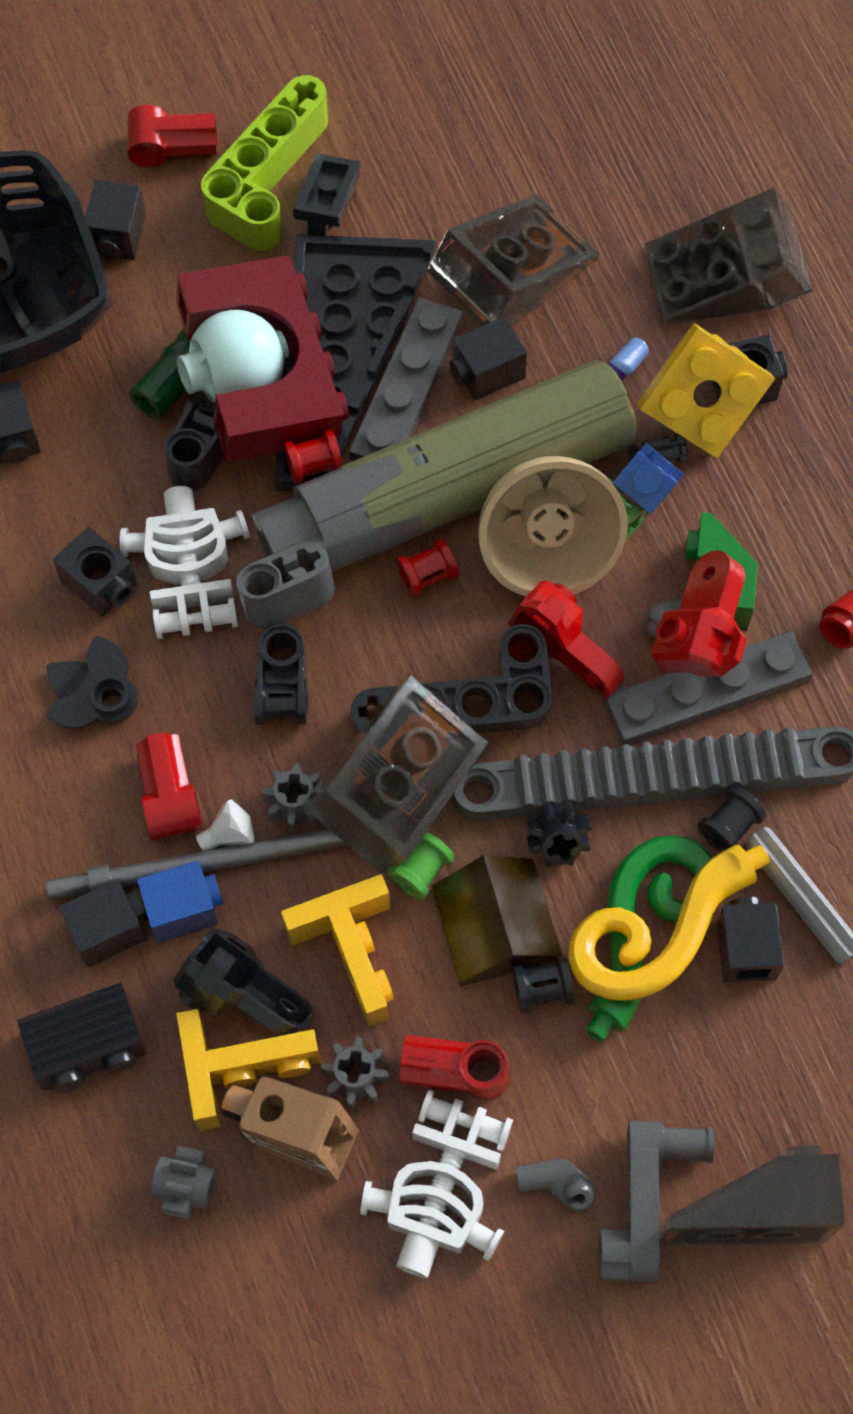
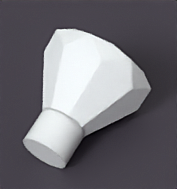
(229, 828)

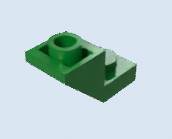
(713, 536)

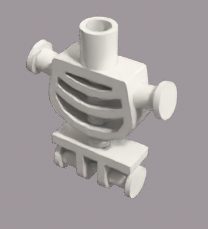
(184, 551)
(424, 1236)

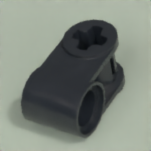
(196, 439)
(281, 685)

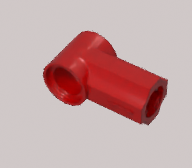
(156, 135)
(169, 799)
(448, 1065)

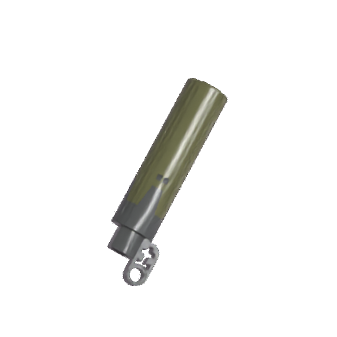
(424, 486)

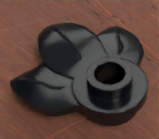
(88, 684)

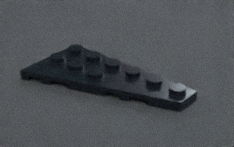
(361, 301)

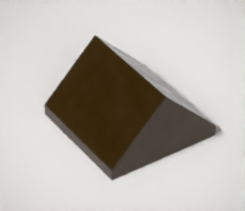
(495, 918)

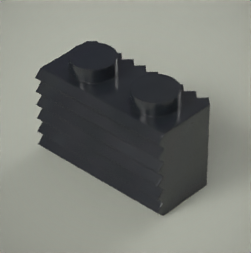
(82, 1039)

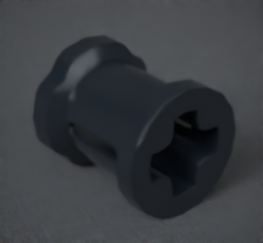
(732, 819)
(557, 972)

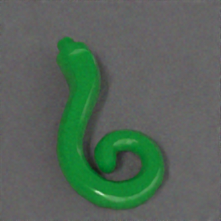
(622, 891)

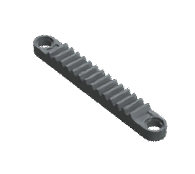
(657, 772)

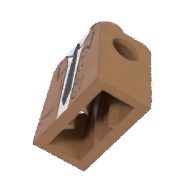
(293, 1124)

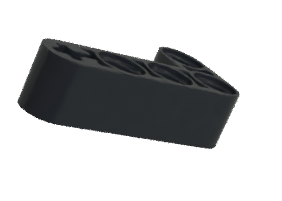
(498, 691)

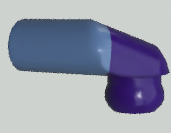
(629, 357)

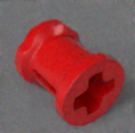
(312, 456)
(427, 568)

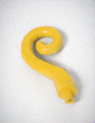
(713, 883)

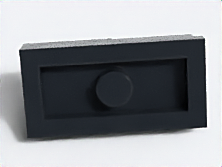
(326, 193)

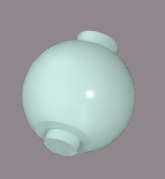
(232, 354)

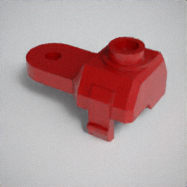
(559, 618)
(703, 632)

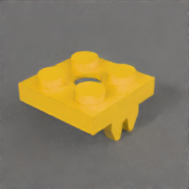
(695, 360)

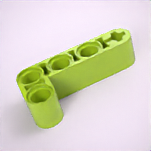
(240, 182)

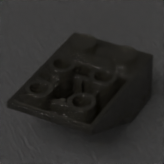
(730, 262)

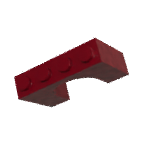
(301, 403)

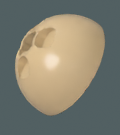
(568, 541)

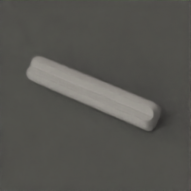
(804, 896)

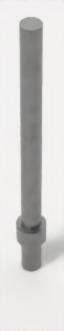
(209, 861)

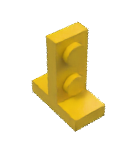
(338, 914)
(237, 1064)

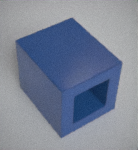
(180, 901)

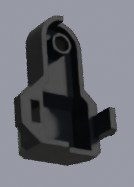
(229, 975)

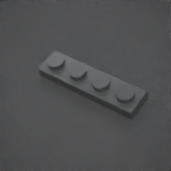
(408, 377)
(687, 698)

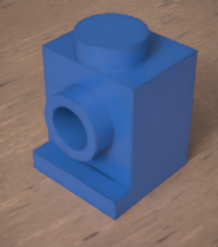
(648, 478)

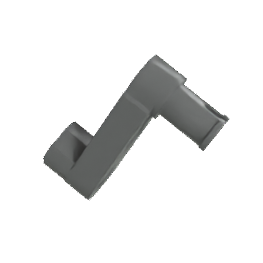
(634, 1252)

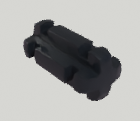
(665, 446)

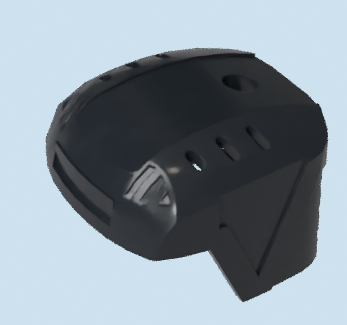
(37, 248)

